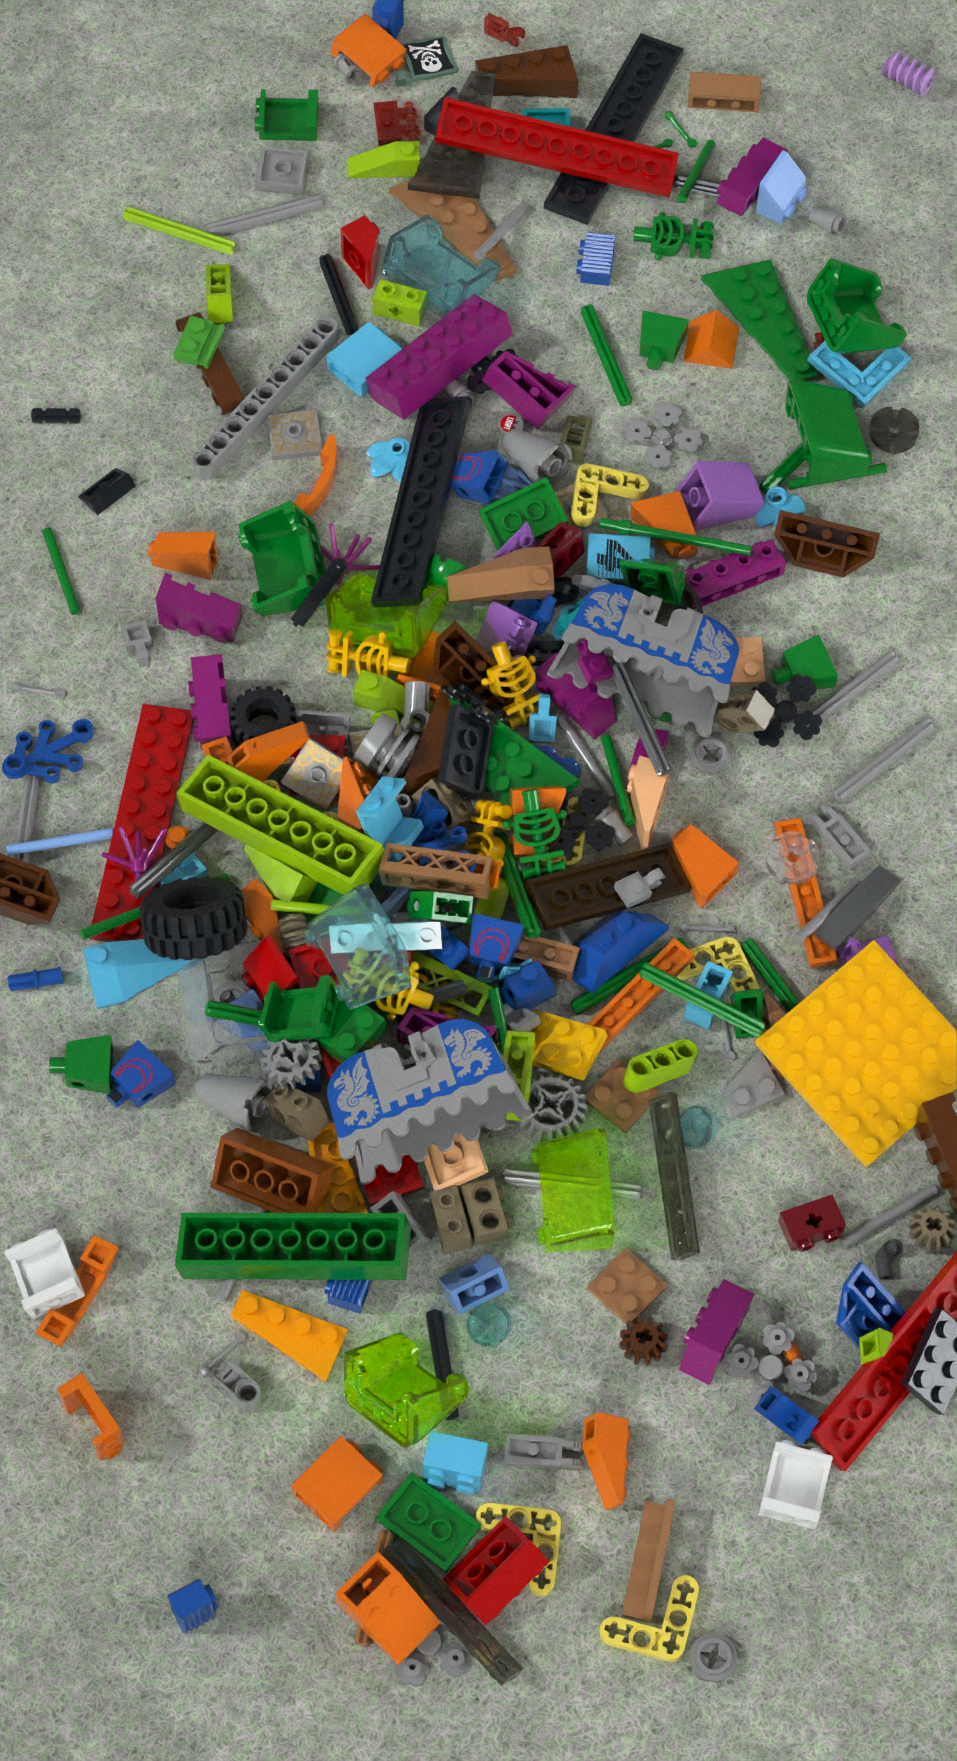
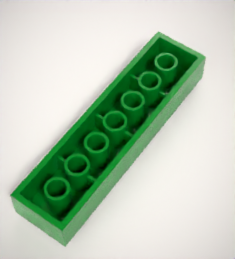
(293, 1246)

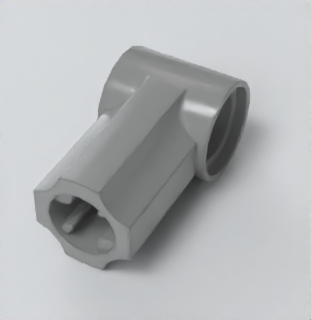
(416, 705)

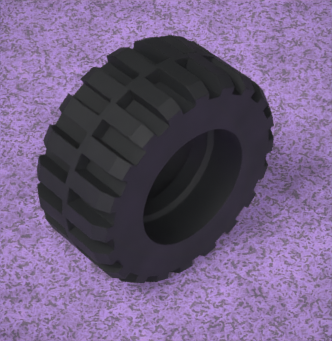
(193, 918)

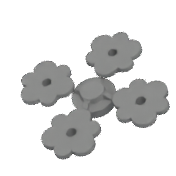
(662, 436)
(771, 1366)
(430, 1647)

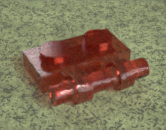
(388, 119)

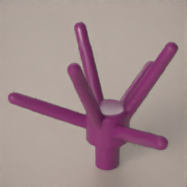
(349, 557)
(141, 862)

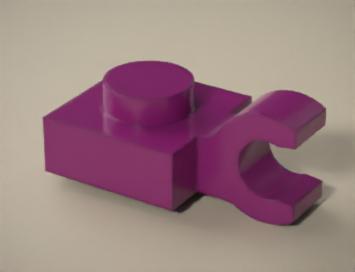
(593, 665)

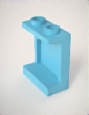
(361, 356)

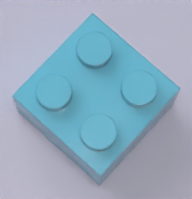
(454, 1463)

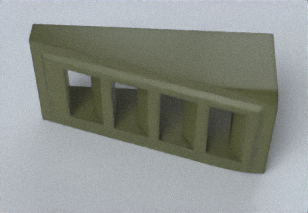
(578, 451)

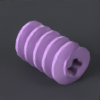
(908, 73)

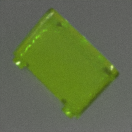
(406, 626)
(575, 1192)
(396, 1392)

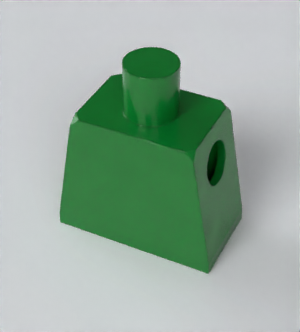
(661, 338)
(807, 660)
(429, 907)
(86, 1064)

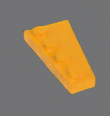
(343, 1191)
(297, 1334)

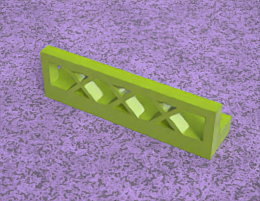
(442, 973)

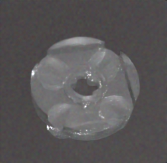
(787, 871)

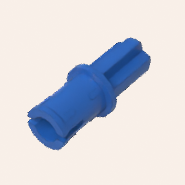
(35, 979)

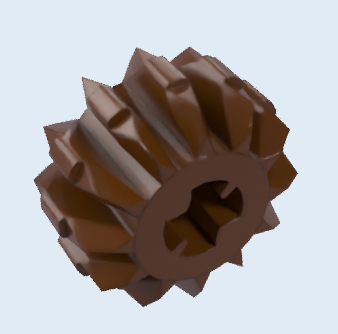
(651, 1347)

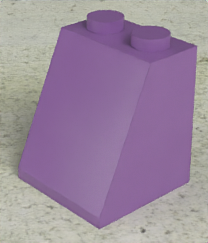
(720, 493)

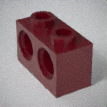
(565, 547)

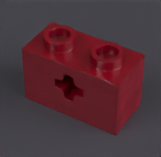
(819, 1212)

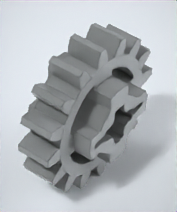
(281, 1069)

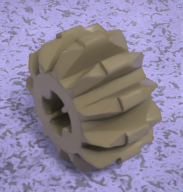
(291, 931)
(934, 1238)

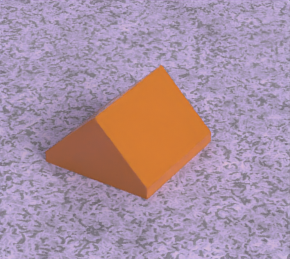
(711, 340)

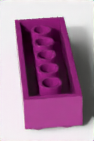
(439, 356)

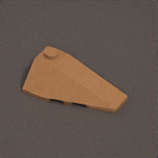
(513, 576)

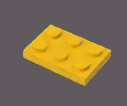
(566, 1045)

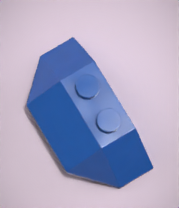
(613, 945)
(866, 1305)

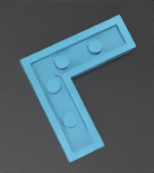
(864, 384)

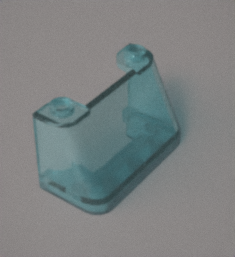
(422, 262)
(360, 948)

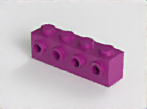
(743, 182)
(736, 572)

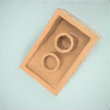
(646, 798)

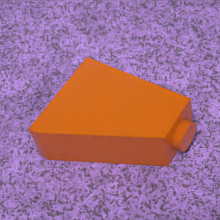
(666, 513)
(185, 552)
(548, 797)
(704, 863)

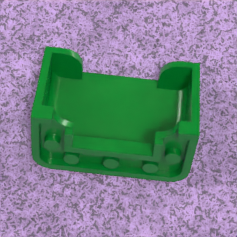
(845, 309)
(827, 431)
(284, 557)

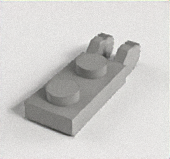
(840, 836)
(540, 1452)

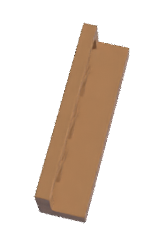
(429, 878)
(553, 956)
(648, 1561)

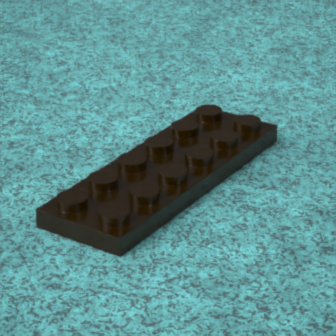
(589, 889)

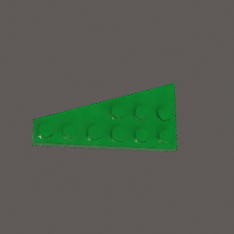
(762, 309)
(519, 764)

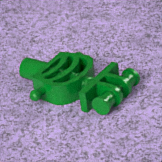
(698, 238)
(533, 809)

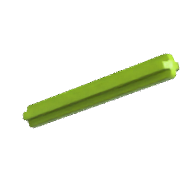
(179, 230)

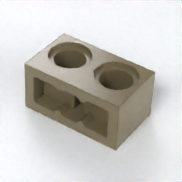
(744, 712)
(450, 800)
(296, 1111)
(479, 1212)
(450, 1220)

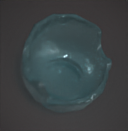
(701, 1123)
(482, 1317)

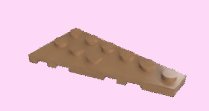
(460, 221)

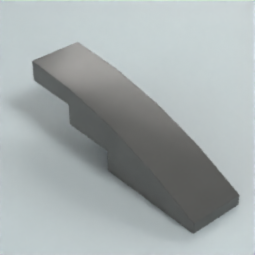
(857, 908)

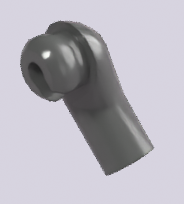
(885, 1256)

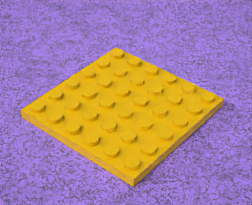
(865, 1052)

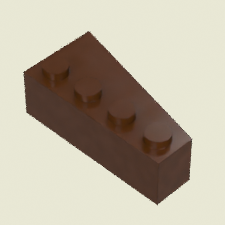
(533, 73)
(938, 1130)

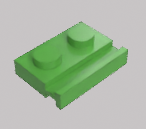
(198, 342)

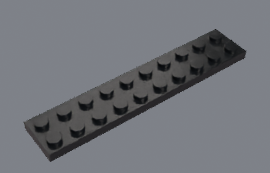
(618, 116)
(421, 502)

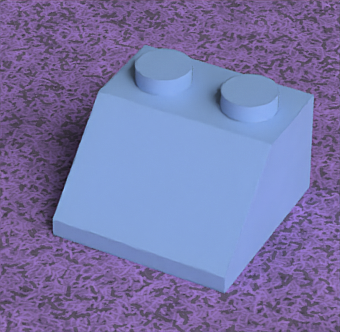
(781, 189)

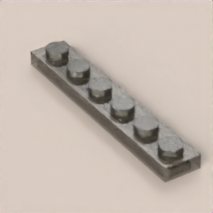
(674, 1176)
(452, 1612)

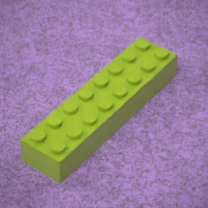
(280, 826)

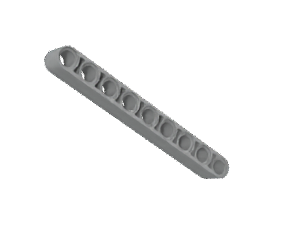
(290, 369)

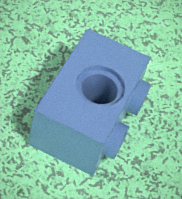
(474, 1284)

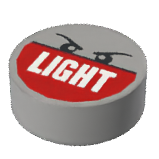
(510, 422)

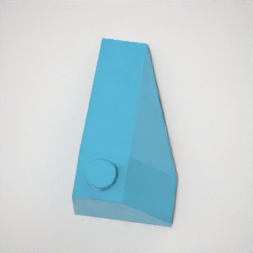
(125, 969)

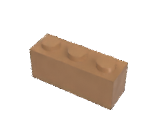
(724, 92)

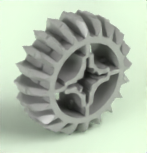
(565, 1094)

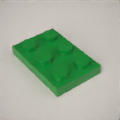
(533, 504)
(428, 1522)

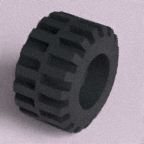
(256, 704)

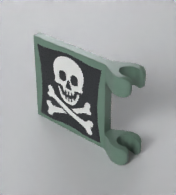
(425, 61)

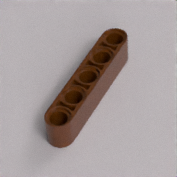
(218, 377)

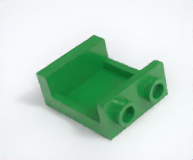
(287, 117)
(299, 1012)

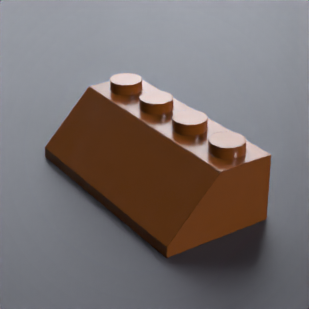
(270, 1174)

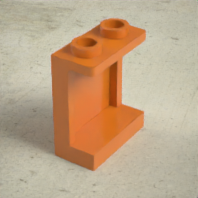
(370, 49)
(422, 667)
(79, 1393)
(337, 1482)

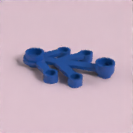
(17, 766)
(438, 830)

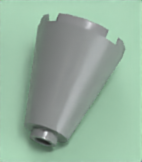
(537, 455)
(236, 1098)

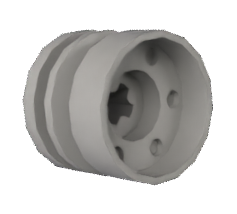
(386, 747)

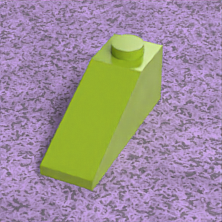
(386, 161)
(219, 294)
(381, 694)
(281, 879)
(519, 1056)

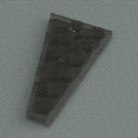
(453, 169)

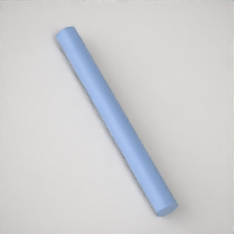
(60, 841)

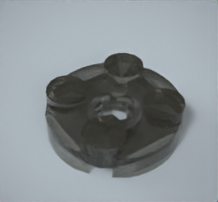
(894, 442)

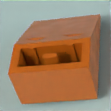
(354, 788)
(386, 1608)

